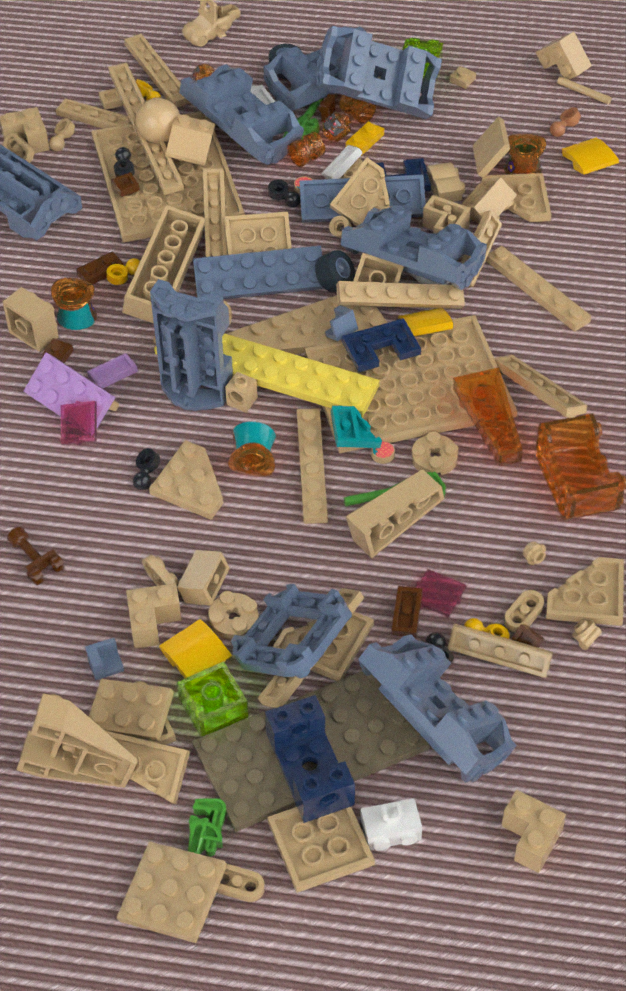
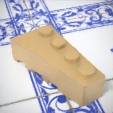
(393, 512)

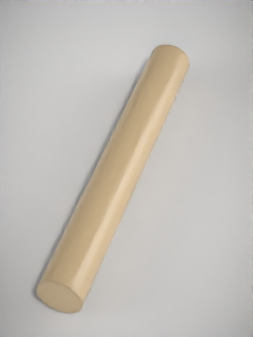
(584, 90)

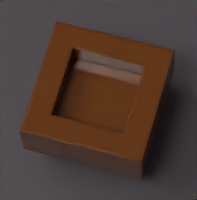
(327, 106)
(125, 184)
(59, 349)
(527, 636)

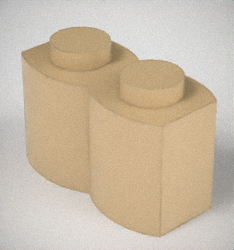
(446, 181)

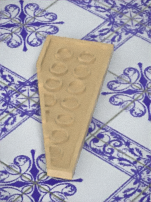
(305, 326)

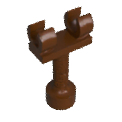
(18, 538)

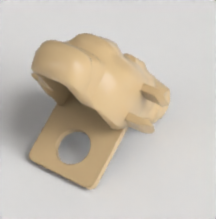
(210, 23)

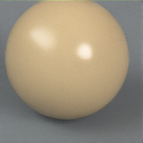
(156, 119)

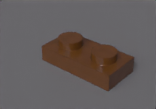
(97, 269)
(407, 611)

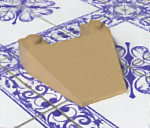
(73, 747)

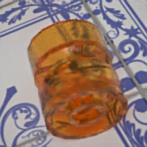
(357, 109)
(306, 149)

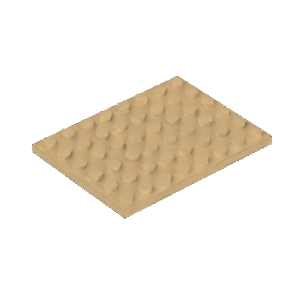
(150, 193)
(418, 391)

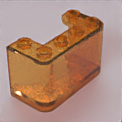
(576, 468)

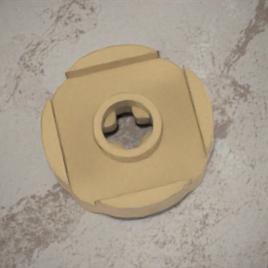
(435, 444)
(232, 603)

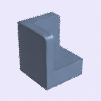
(342, 324)
(104, 659)

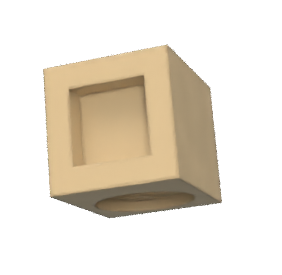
(241, 392)

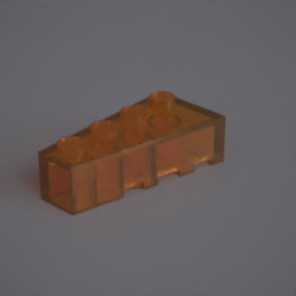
(490, 411)

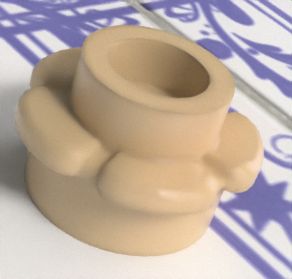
(534, 553)

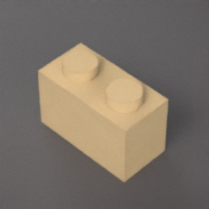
(203, 577)

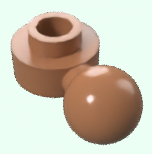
(568, 118)

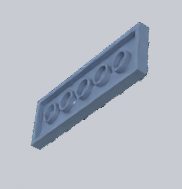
(318, 195)
(257, 273)

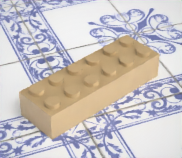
(165, 259)

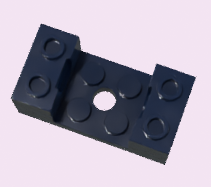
(298, 738)

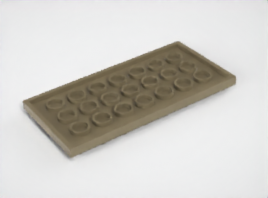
(360, 728)

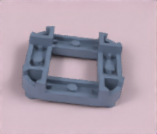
(296, 660)

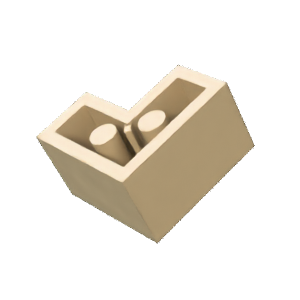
(566, 54)
(27, 125)
(442, 212)
(152, 607)
(537, 824)

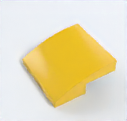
(590, 155)
(428, 321)
(195, 649)

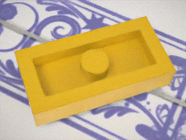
(366, 137)

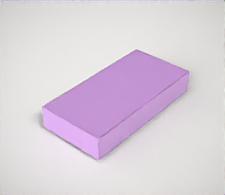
(112, 371)

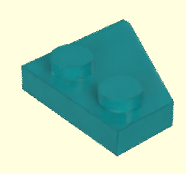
(352, 429)

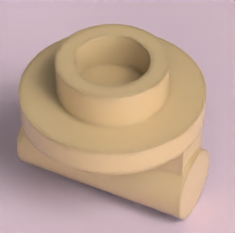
(586, 633)

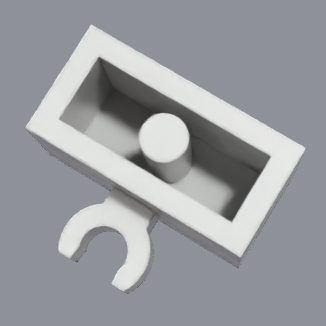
(391, 824)

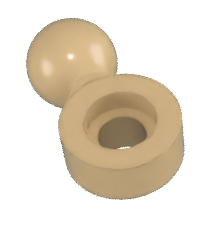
(63, 129)
(336, 224)

